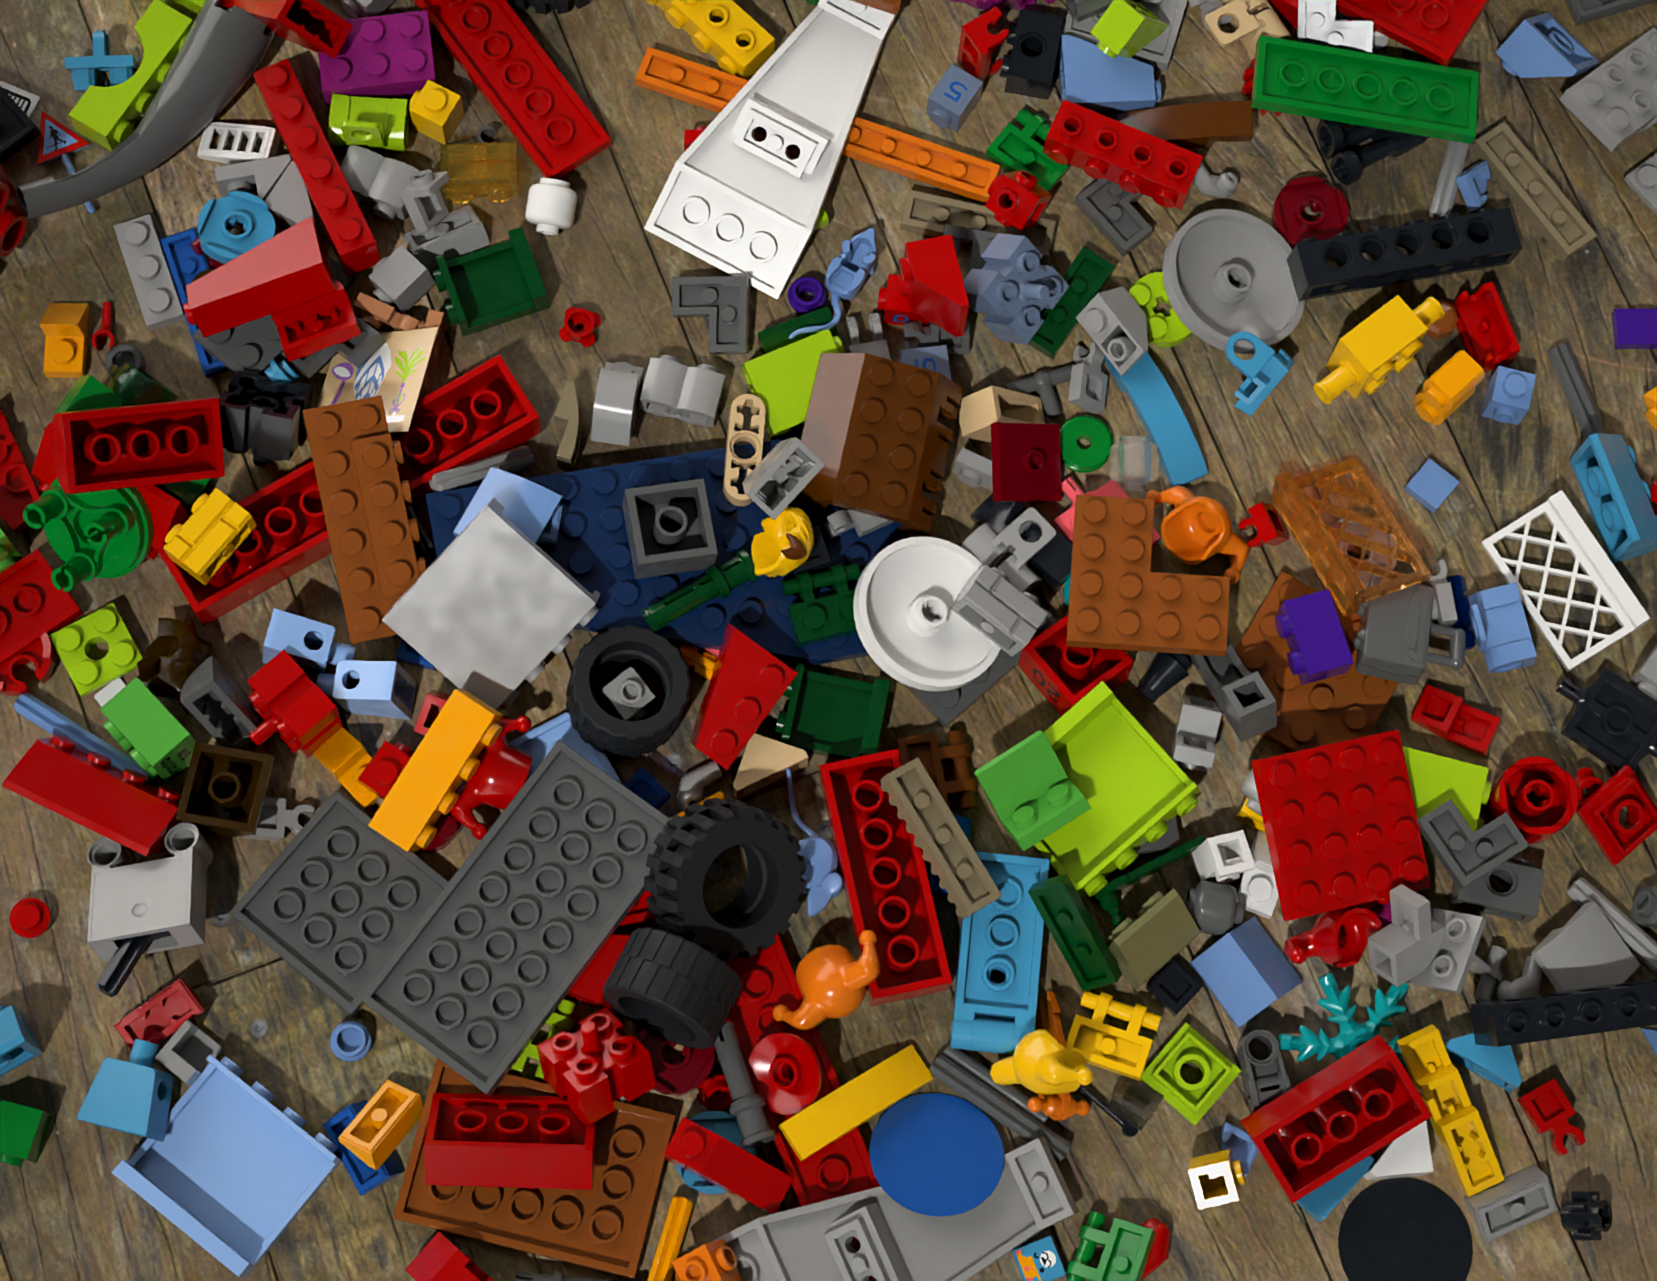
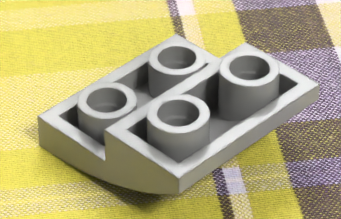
(1585, 952)

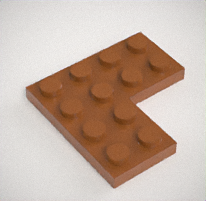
(1123, 603)

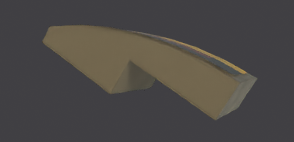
(568, 419)

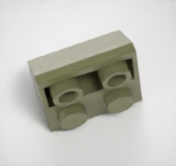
(1153, 939)

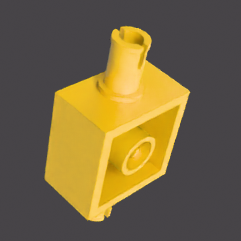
(1376, 348)

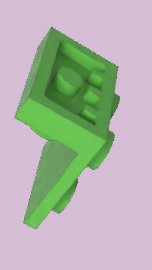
(1031, 791)

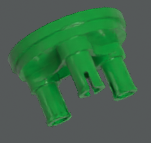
(93, 532)

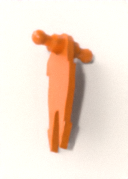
(1057, 1105)

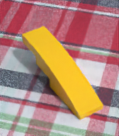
(856, 1102)
(1453, 1115)

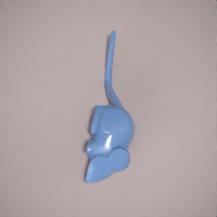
(847, 275)
(820, 860)

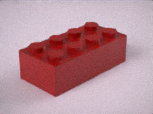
(1336, 1118)

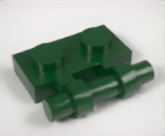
(823, 617)

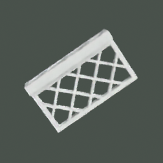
(1594, 563)

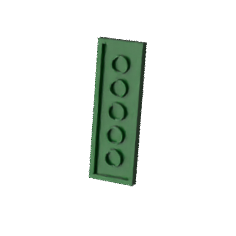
(1365, 89)

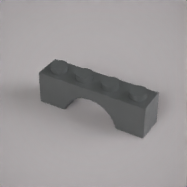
(1238, 693)

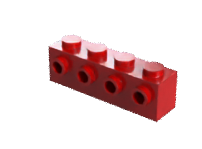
(1122, 155)

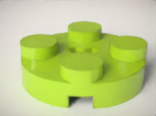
(1161, 330)

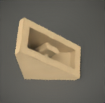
(765, 763)

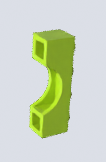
(110, 112)

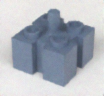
(1013, 288)

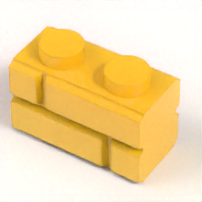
(209, 535)

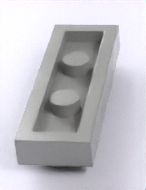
(149, 272)

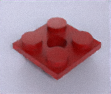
(1602, 811)

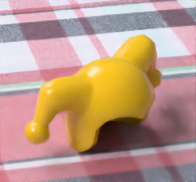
(1042, 1066)

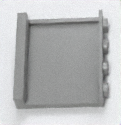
(491, 609)

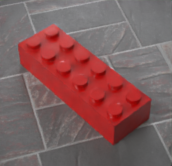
(884, 879)

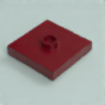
(1026, 462)

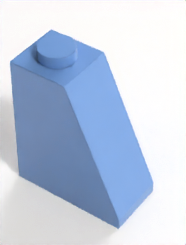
(1102, 82)

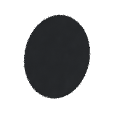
(1404, 1234)

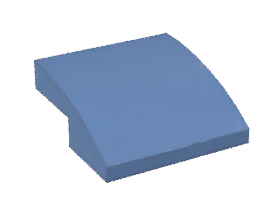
(525, 502)

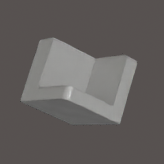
(187, 1052)

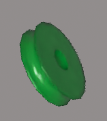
(1092, 430)

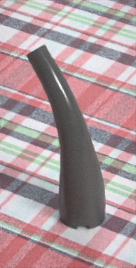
(202, 80)

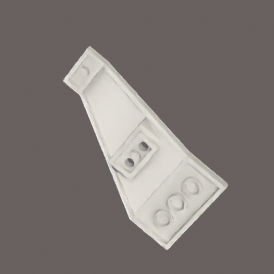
(745, 198)

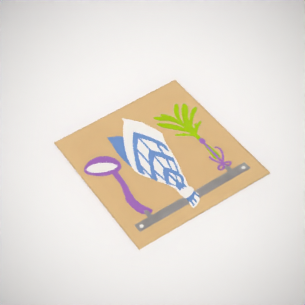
(391, 371)

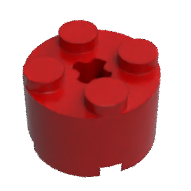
(1543, 783)

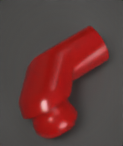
(1161, 1245)

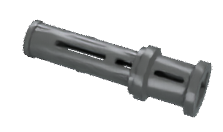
(746, 1104)

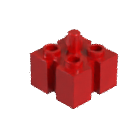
(291, 706)
(596, 1066)

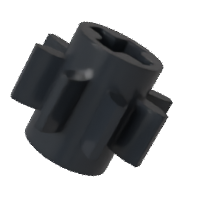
(1586, 1215)

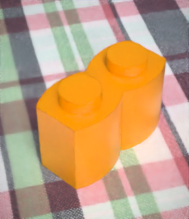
(1448, 388)

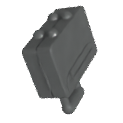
(1396, 635)

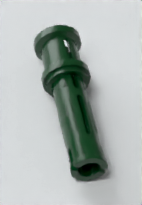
(716, 583)

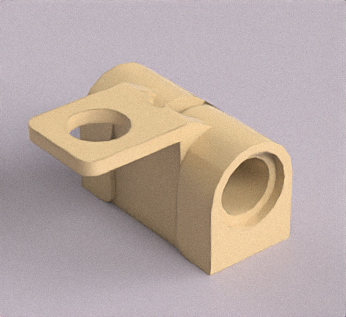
(1249, 21)

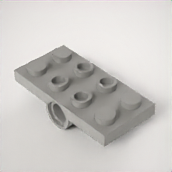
(1619, 94)

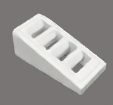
(253, 133)

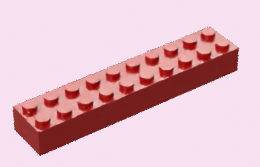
(449, 428)

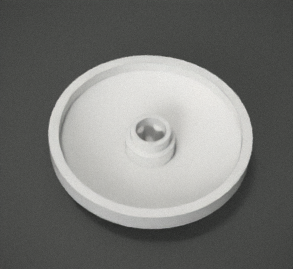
(908, 619)

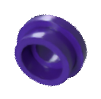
(806, 285)

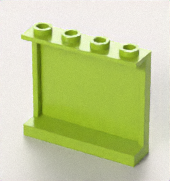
(1126, 782)

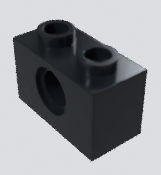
(1039, 34)

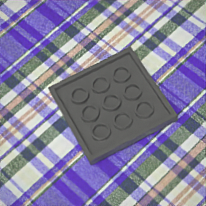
(339, 901)

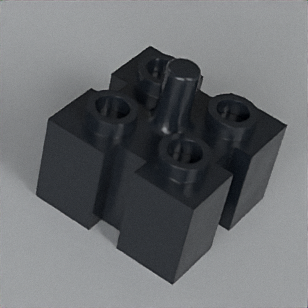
(263, 416)

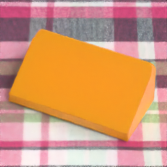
(382, 1123)

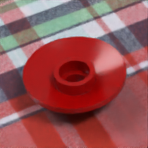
(770, 1073)

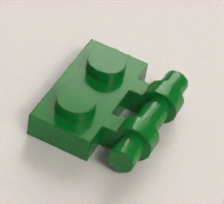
(1018, 151)
(1123, 1255)

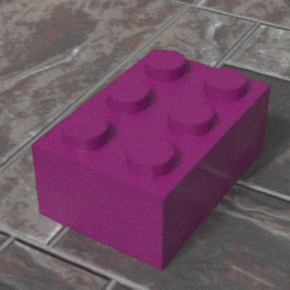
(381, 58)

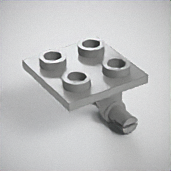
(1458, 956)

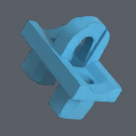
(85, 68)

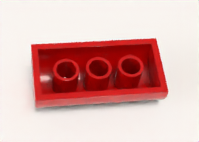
(137, 445)

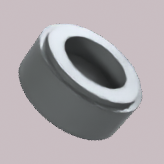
(123, 353)

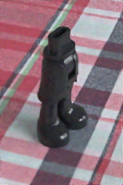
(1349, 164)

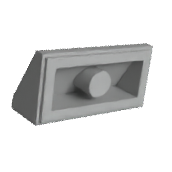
(453, 237)
(1511, 1203)

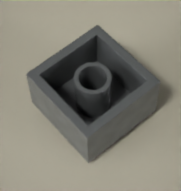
(669, 528)

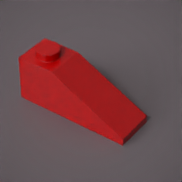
(727, 1166)

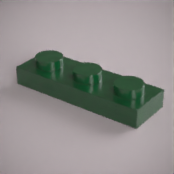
(1085, 279)
(1075, 932)

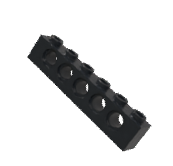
(1317, 279)
(1565, 1013)

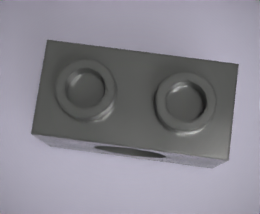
(1518, 901)

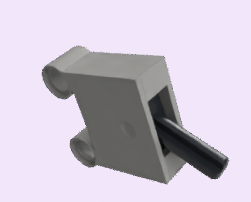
(147, 903)

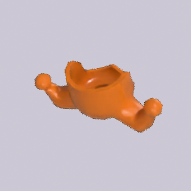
(1199, 530)
(831, 983)

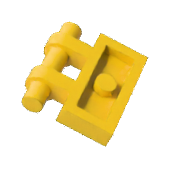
(1109, 1046)

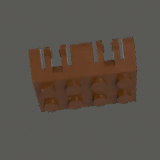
(878, 437)

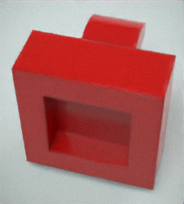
(1268, 526)

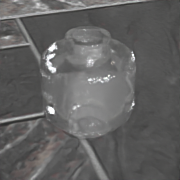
(1134, 462)

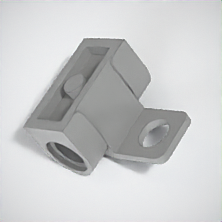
(1009, 551)

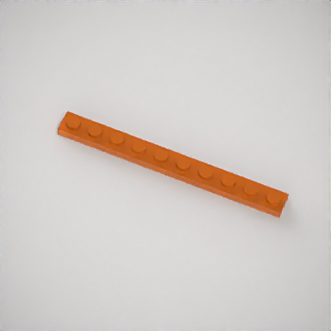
(866, 141)

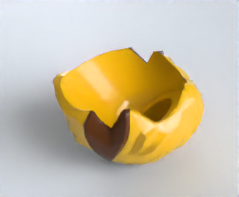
(783, 543)

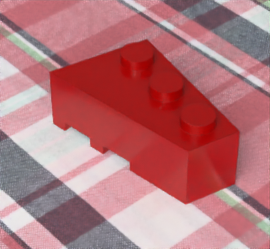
(739, 697)

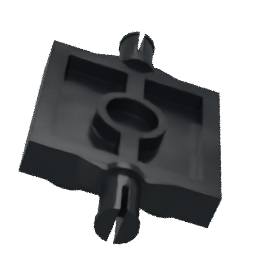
(1612, 720)

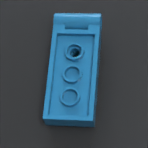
(1005, 940)

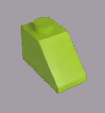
(1126, 28)

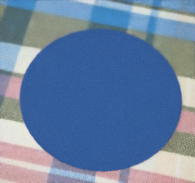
(936, 1154)

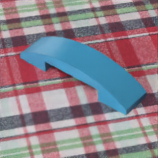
(1163, 420)

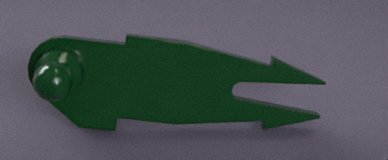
(1107, 896)

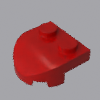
(316, 324)

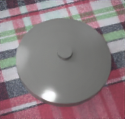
(1231, 277)

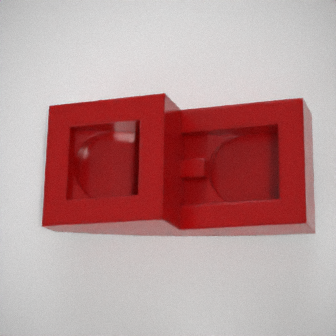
(1455, 721)

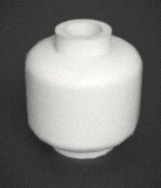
(551, 206)

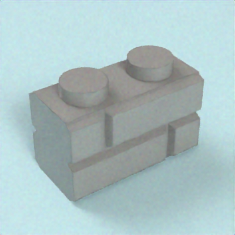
(999, 609)

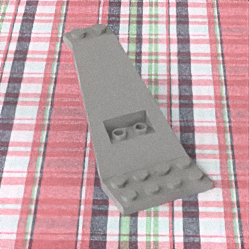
(900, 1243)

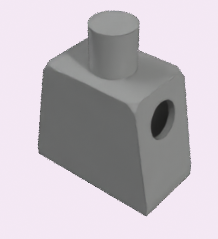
(781, 476)

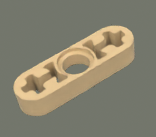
(735, 422)

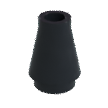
(1164, 674)

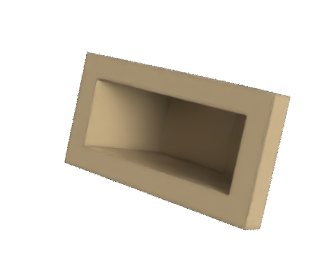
(996, 406)

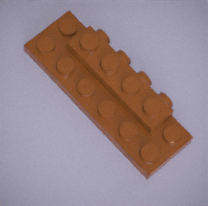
(364, 511)

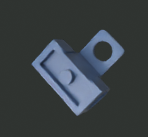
(1502, 628)

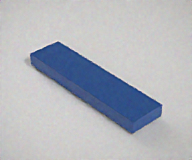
(183, 267)

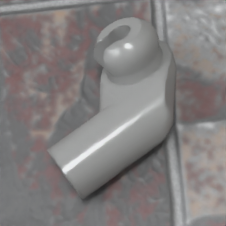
(1215, 185)
(694, 783)
(1526, 985)

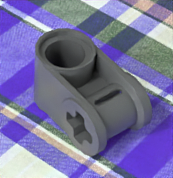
(1262, 1073)

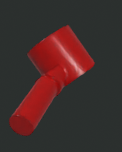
(105, 328)

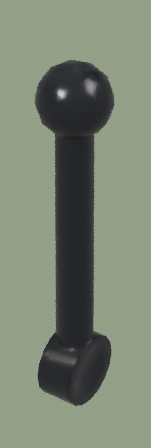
(1127, 1128)

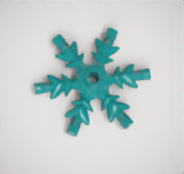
(1350, 1032)

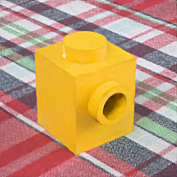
(436, 111)
(1216, 1178)

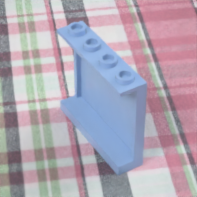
(230, 1167)

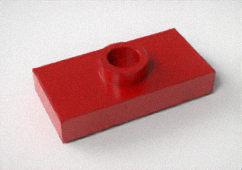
(161, 1014)

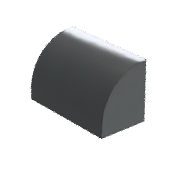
(220, 704)

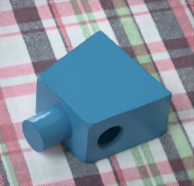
(130, 1095)

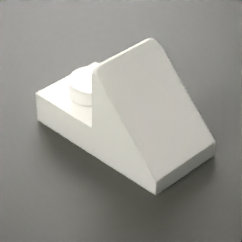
(1259, 886)

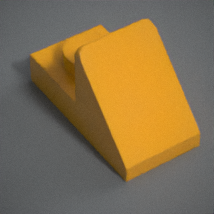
(65, 339)
(345, 761)

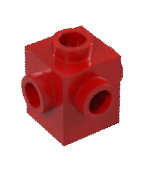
(1017, 199)

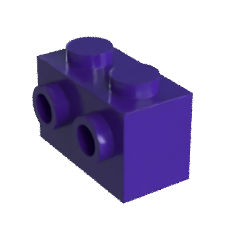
(1313, 637)

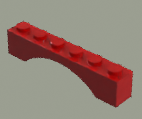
(317, 167)

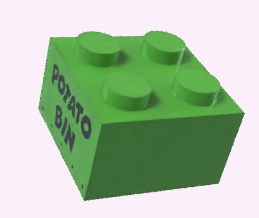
(146, 725)

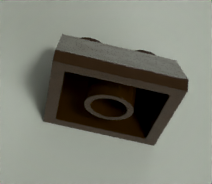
(225, 790)

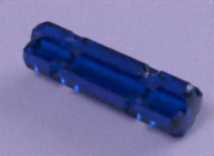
(1462, 608)

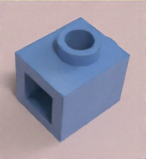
(1508, 395)

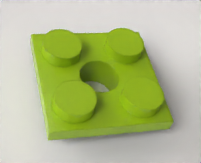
(77, 639)
(1187, 1099)

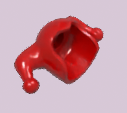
(497, 778)
(1337, 936)

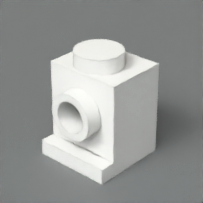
(1223, 857)

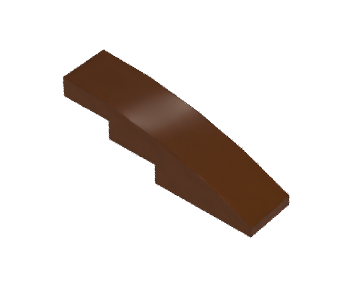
(1194, 123)

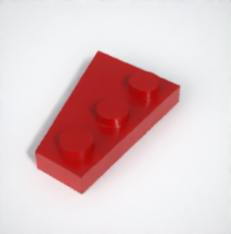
(16, 481)

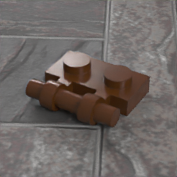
(931, 756)

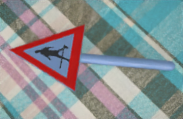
(58, 142)

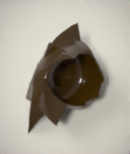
(172, 658)

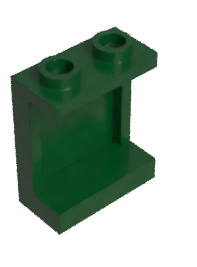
(491, 285)
(833, 714)

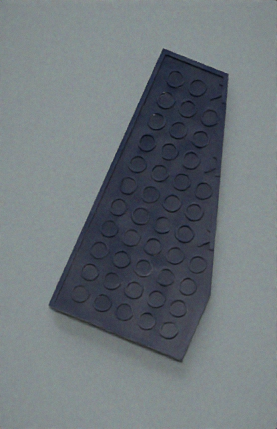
(597, 553)

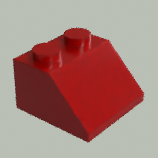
(934, 283)

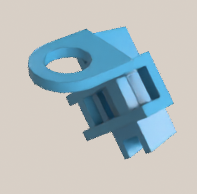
(1262, 371)

